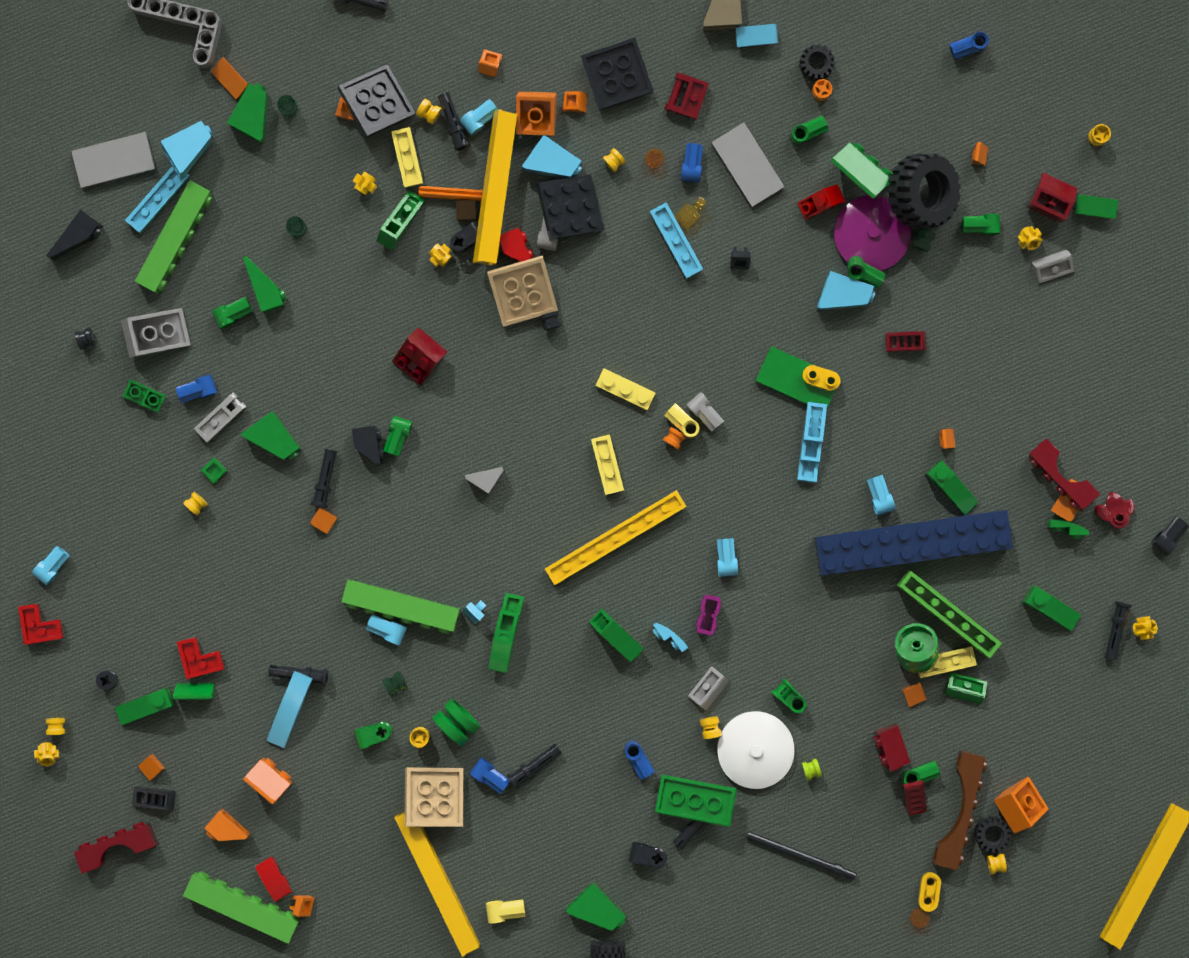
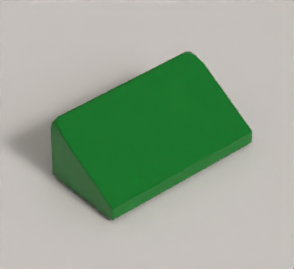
(966, 688)
(194, 691)

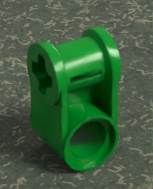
(788, 695)
(369, 735)

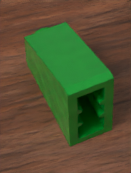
(251, 113)
(273, 436)
(616, 635)
(596, 908)

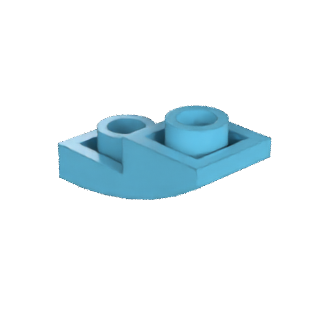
(756, 35)
(664, 632)

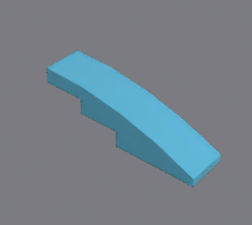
(812, 442)
(289, 709)

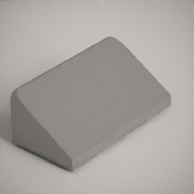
(1053, 266)
(708, 688)

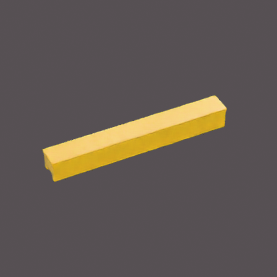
(495, 187)
(1145, 876)
(439, 886)

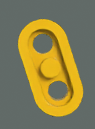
(821, 378)
(929, 891)

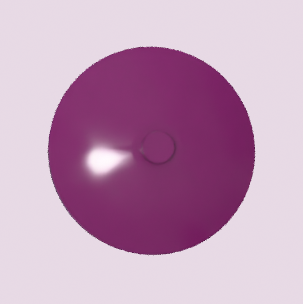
(871, 232)

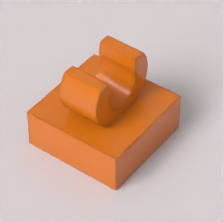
(343, 111)
(303, 905)

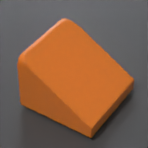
(489, 63)
(575, 101)
(979, 154)
(946, 438)
(323, 520)
(914, 694)
(151, 767)

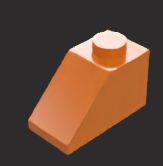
(225, 827)

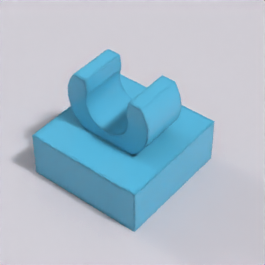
(474, 612)

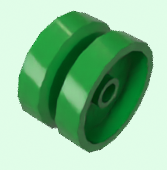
(916, 647)
(454, 724)

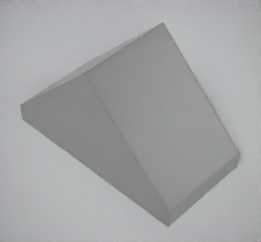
(485, 479)

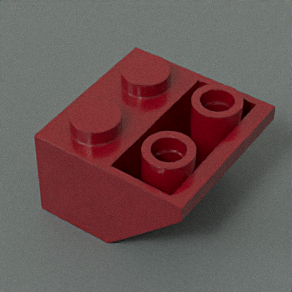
(1052, 198)
(419, 356)
(892, 747)

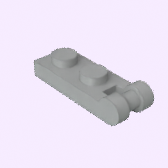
(219, 418)

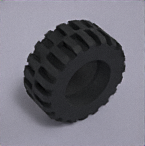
(905, 189)

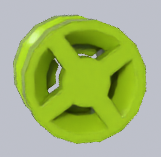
(811, 769)

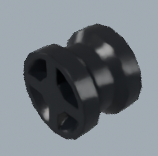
(550, 320)
(85, 338)
(110, 679)

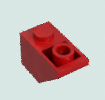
(821, 201)
(514, 245)

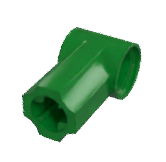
(810, 130)
(987, 224)
(866, 272)
(228, 314)
(399, 430)
(923, 772)

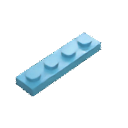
(156, 200)
(676, 240)

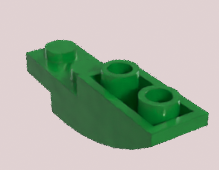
(505, 633)

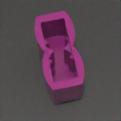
(709, 609)

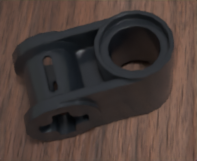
(467, 235)
(643, 853)

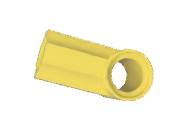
(681, 420)
(499, 911)

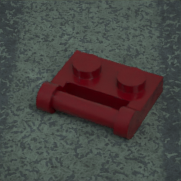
(693, 97)

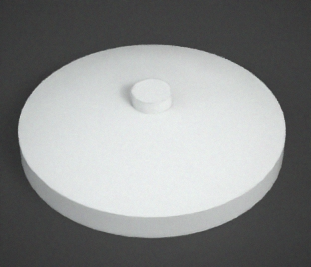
(755, 750)

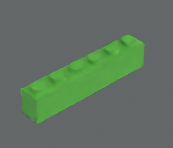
(174, 237)
(400, 605)
(948, 614)
(241, 907)

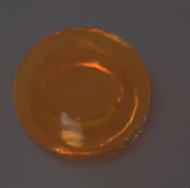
(654, 158)
(919, 917)

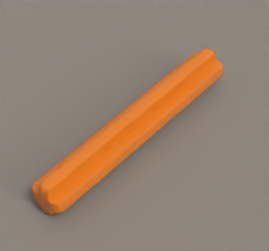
(450, 193)

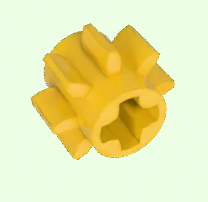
(364, 183)
(1030, 238)
(440, 255)
(1145, 628)
(46, 754)

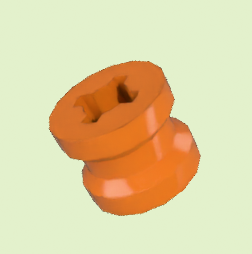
(823, 86)
(674, 438)

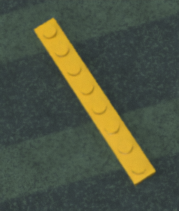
(615, 537)

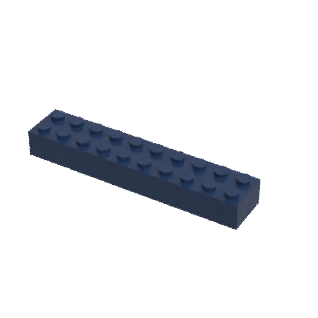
(913, 542)

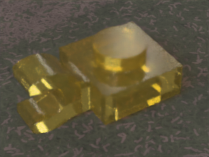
(689, 214)

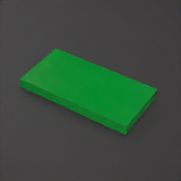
(784, 374)
(696, 800)

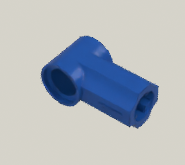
(967, 45)
(691, 168)
(201, 387)
(639, 760)
(485, 773)

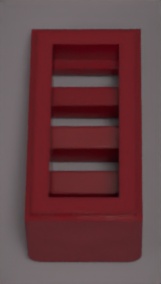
(922, 341)
(914, 798)

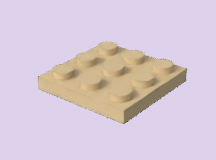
(522, 291)
(433, 797)

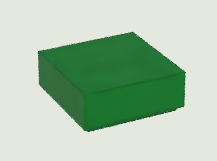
(214, 470)

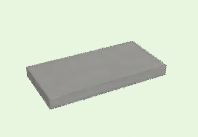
(113, 160)
(747, 164)

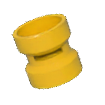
(428, 111)
(1100, 131)
(710, 722)
(417, 739)

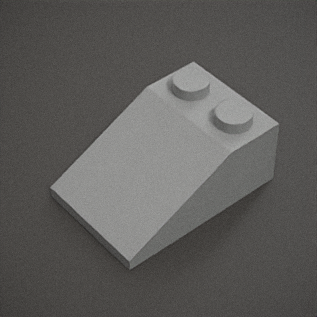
(155, 332)

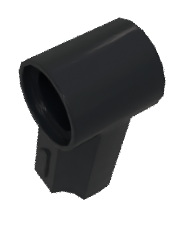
(1166, 540)

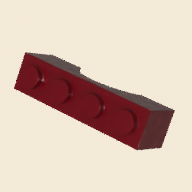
(1080, 493)
(138, 839)

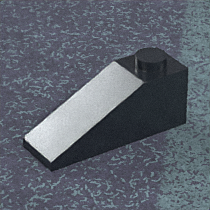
(78, 233)

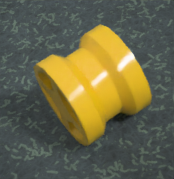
(614, 160)
(195, 503)
(55, 726)
(996, 864)

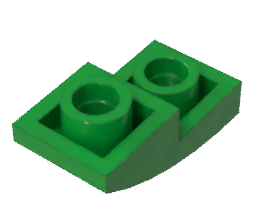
(1097, 206)
(144, 395)
(1071, 529)

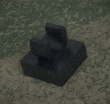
(740, 259)

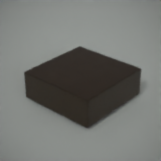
(466, 210)

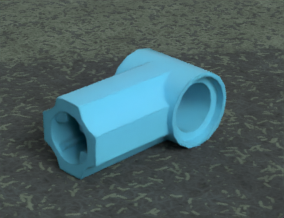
(475, 120)
(882, 500)
(727, 562)
(47, 569)
(389, 630)

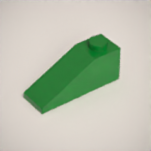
(400, 220)
(266, 291)
(951, 487)
(1051, 607)
(145, 706)

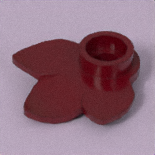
(1115, 507)

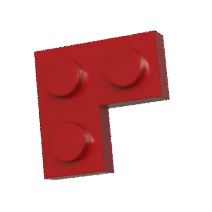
(34, 629)
(195, 663)

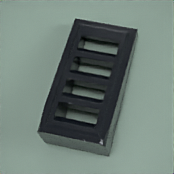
(166, 798)

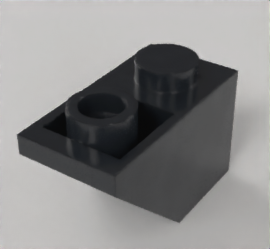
(367, 442)

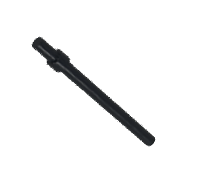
(836, 868)

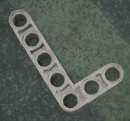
(183, 19)

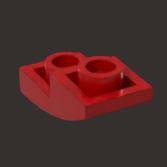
(273, 880)

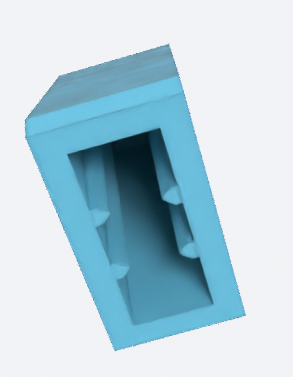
(187, 147)
(552, 160)
(844, 293)

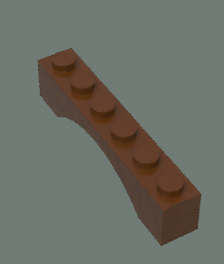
(949, 849)

